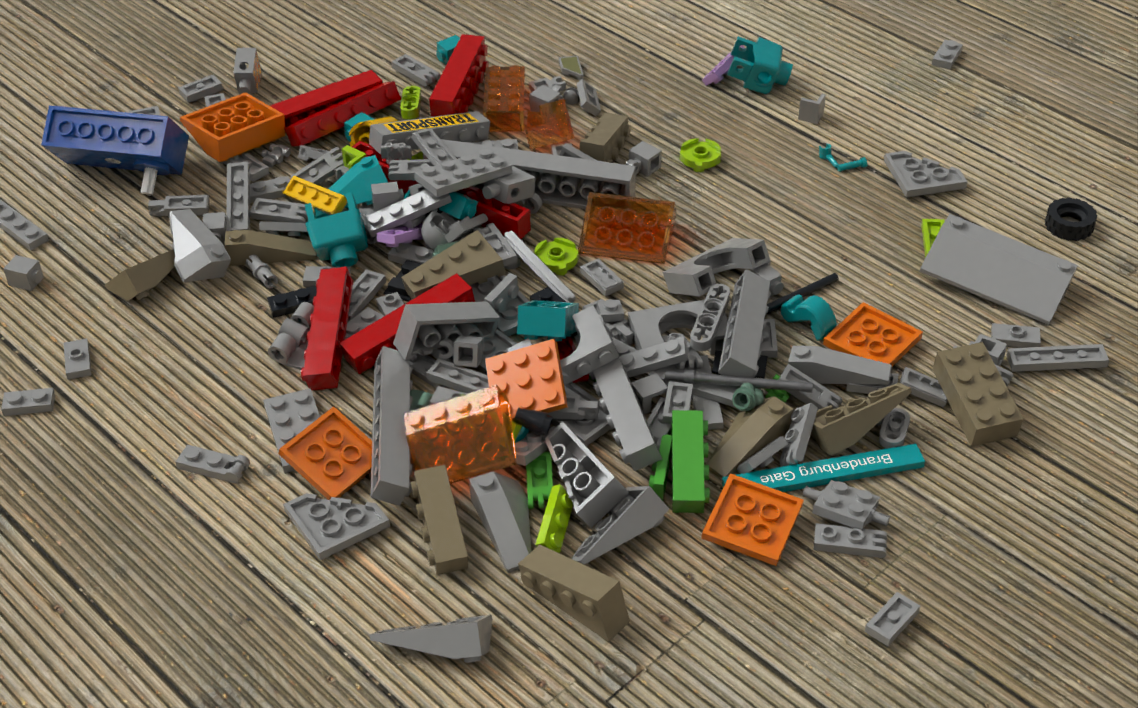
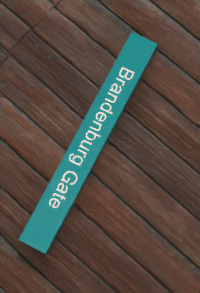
(838, 469)

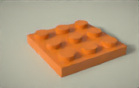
(873, 335)
(529, 377)
(330, 454)
(752, 519)

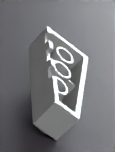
(427, 324)

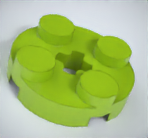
(700, 154)
(564, 261)

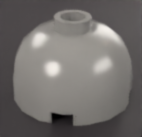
(435, 228)

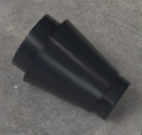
(533, 420)

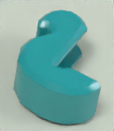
(811, 309)

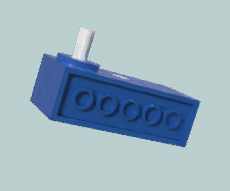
(116, 141)

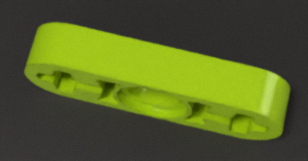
(410, 102)

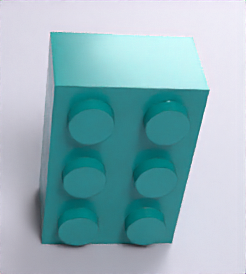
(546, 319)

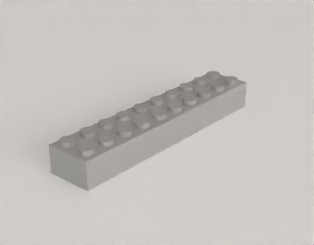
(560, 178)

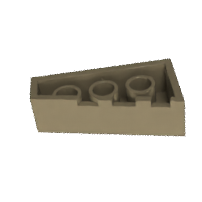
(439, 519)

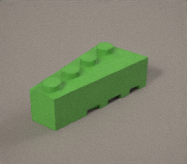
(688, 461)

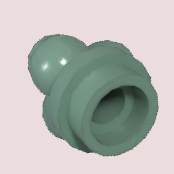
(747, 397)

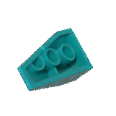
(358, 181)

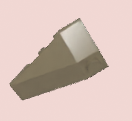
(141, 278)
(845, 425)
(749, 434)

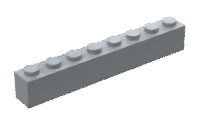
(624, 412)
(389, 443)

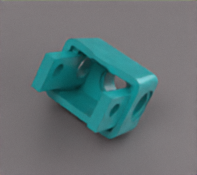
(762, 67)
(338, 235)

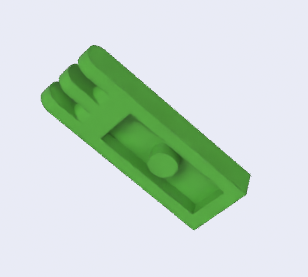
(661, 467)
(539, 479)

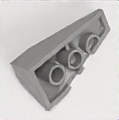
(196, 249)
(836, 367)
(504, 515)
(627, 519)
(458, 639)

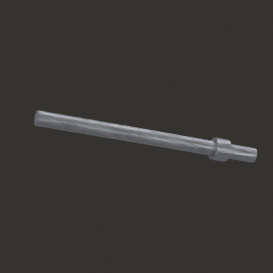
(691, 377)

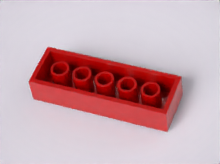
(460, 77)

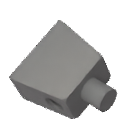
(510, 187)

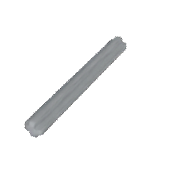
(539, 267)

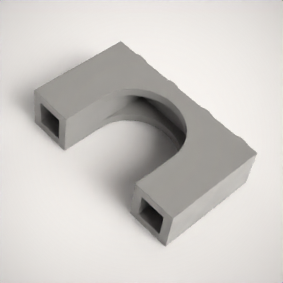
(697, 274)
(651, 323)
(593, 349)

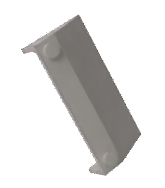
(999, 269)

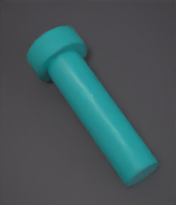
(859, 163)

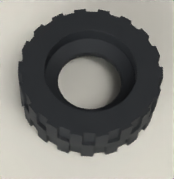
(1071, 208)

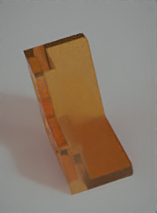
(556, 126)

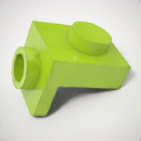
(351, 156)

